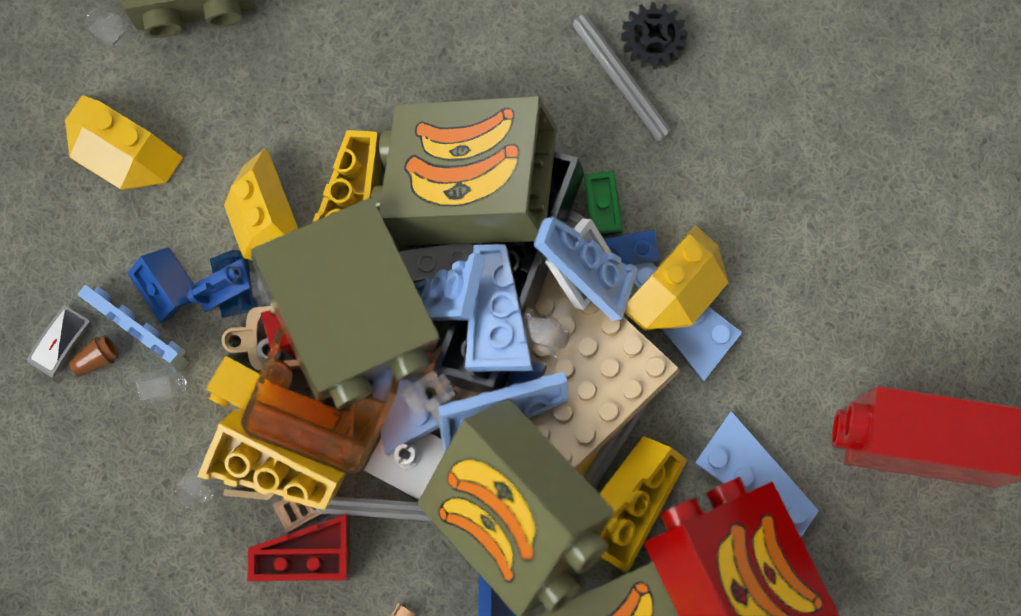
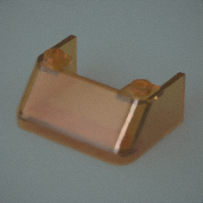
(310, 426)

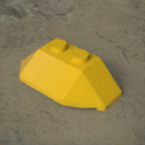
(117, 147)
(258, 205)
(680, 285)

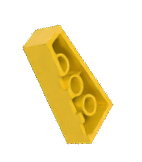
(354, 174)
(232, 384)
(637, 496)

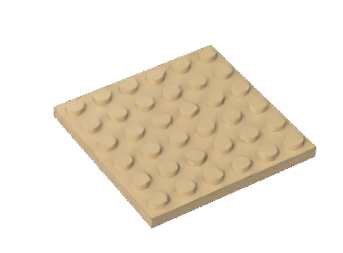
(608, 374)

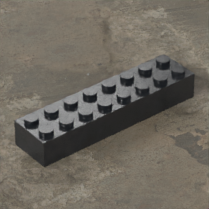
(529, 275)

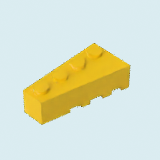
(267, 468)

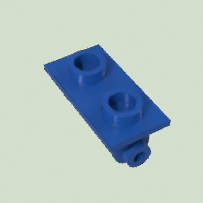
(635, 247)
(220, 286)

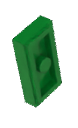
(603, 202)

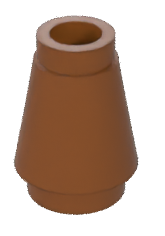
(95, 355)

